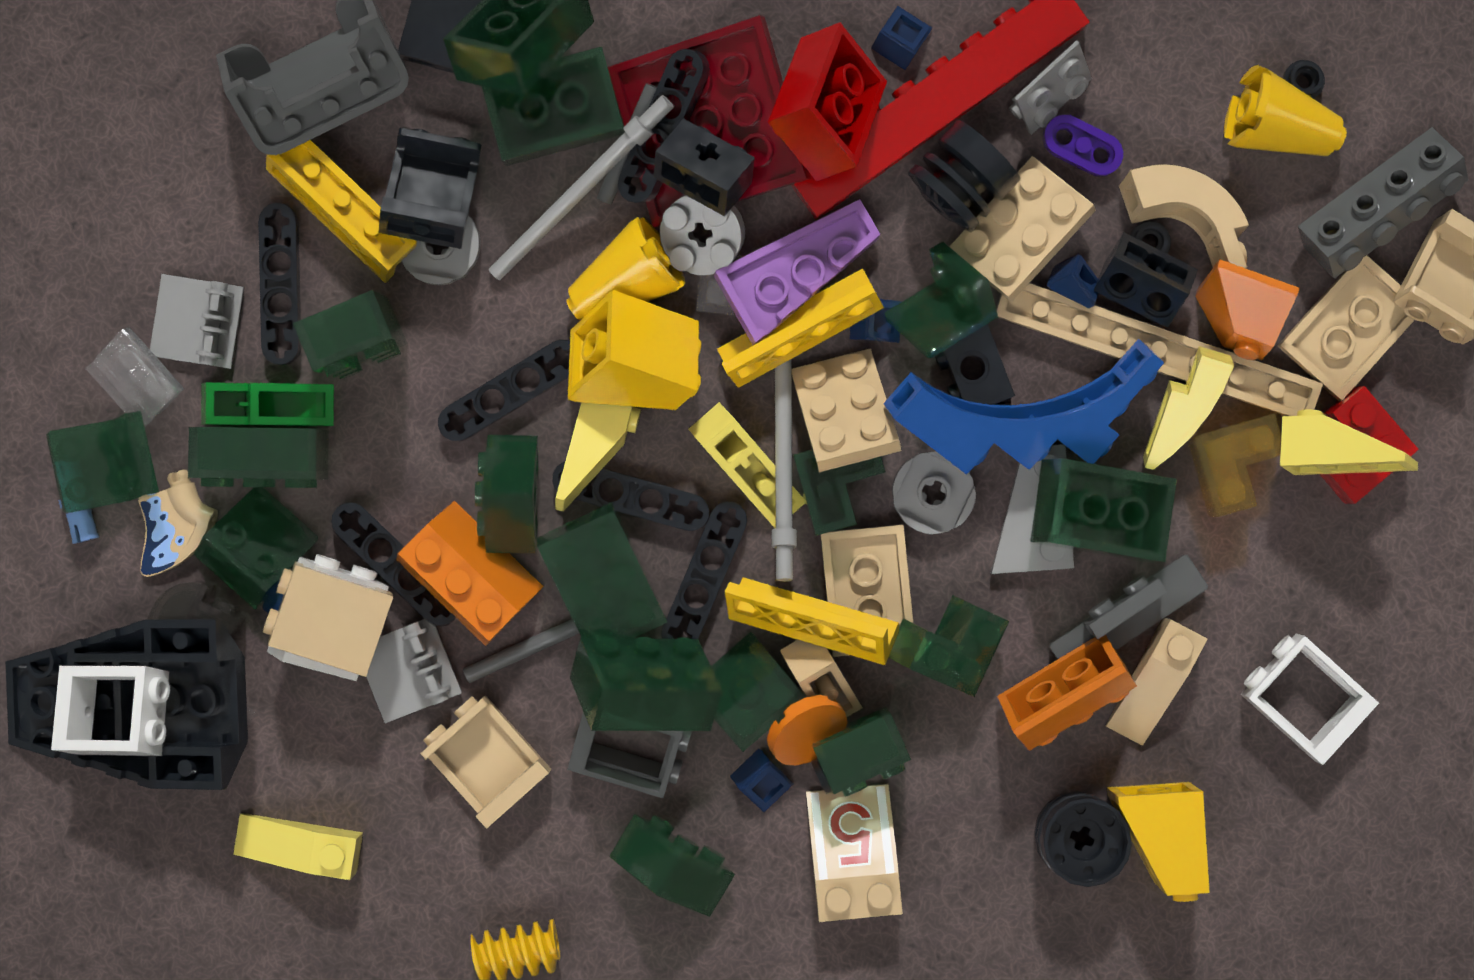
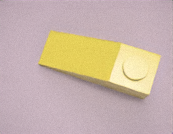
(595, 440)
(1325, 446)
(741, 460)
(299, 846)

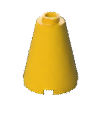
(1280, 118)
(630, 265)

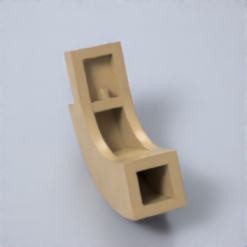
(1190, 198)

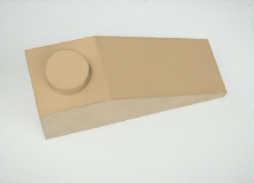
(1158, 680)

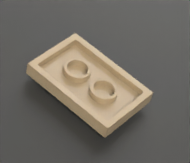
(1024, 229)
(1348, 328)
(845, 410)
(868, 572)

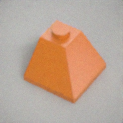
(1245, 308)

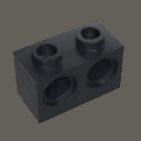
(1145, 280)

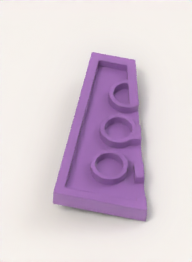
(785, 274)

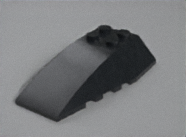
(202, 713)

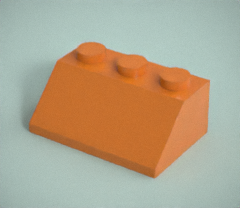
(469, 582)
(1066, 692)

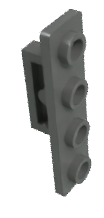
(1138, 609)

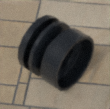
(961, 179)
(1090, 861)

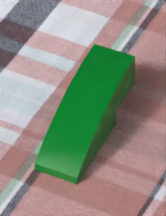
(267, 404)

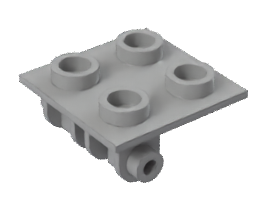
(1052, 88)
(196, 321)
(411, 671)

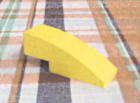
(1187, 405)

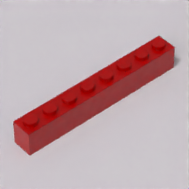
(949, 93)

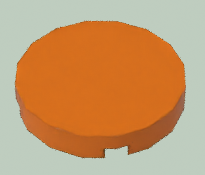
(805, 724)

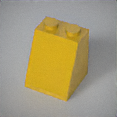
(633, 355)
(1168, 834)

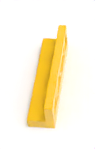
(339, 206)
(811, 324)
(811, 620)

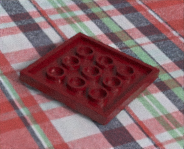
(732, 105)

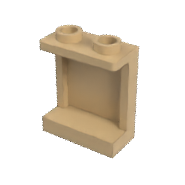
(1442, 279)
(328, 619)
(485, 759)

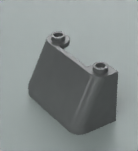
(316, 84)

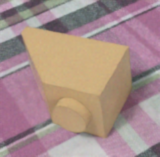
(819, 674)

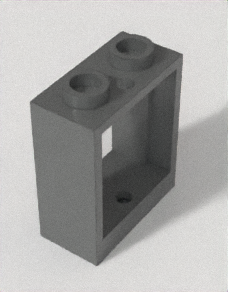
(625, 768)

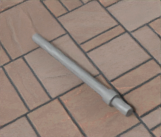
(636, 132)
(784, 536)

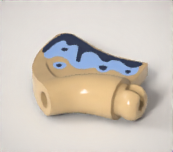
(173, 524)

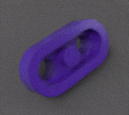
(1083, 143)

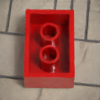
(828, 102)

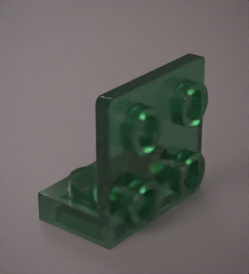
(946, 309)
(102, 463)
(255, 545)

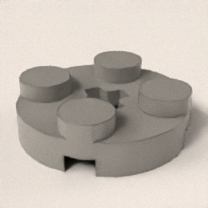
(690, 254)
(450, 265)
(911, 502)

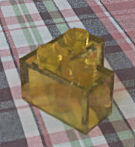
(1222, 459)

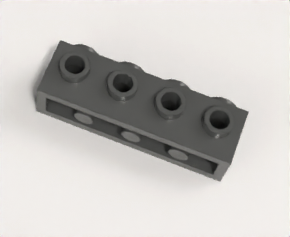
(1383, 203)

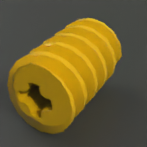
(516, 952)

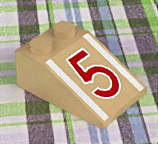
(854, 854)

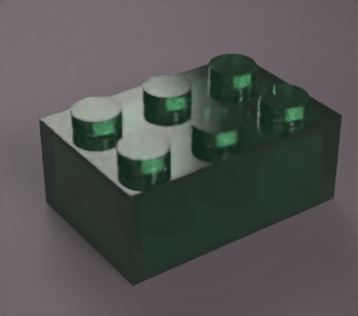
(514, 41)
(560, 112)
(350, 335)
(258, 456)
(1103, 510)
(601, 576)
(645, 684)

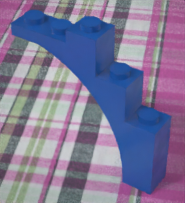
(1078, 419)

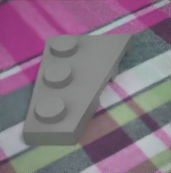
(1014, 549)

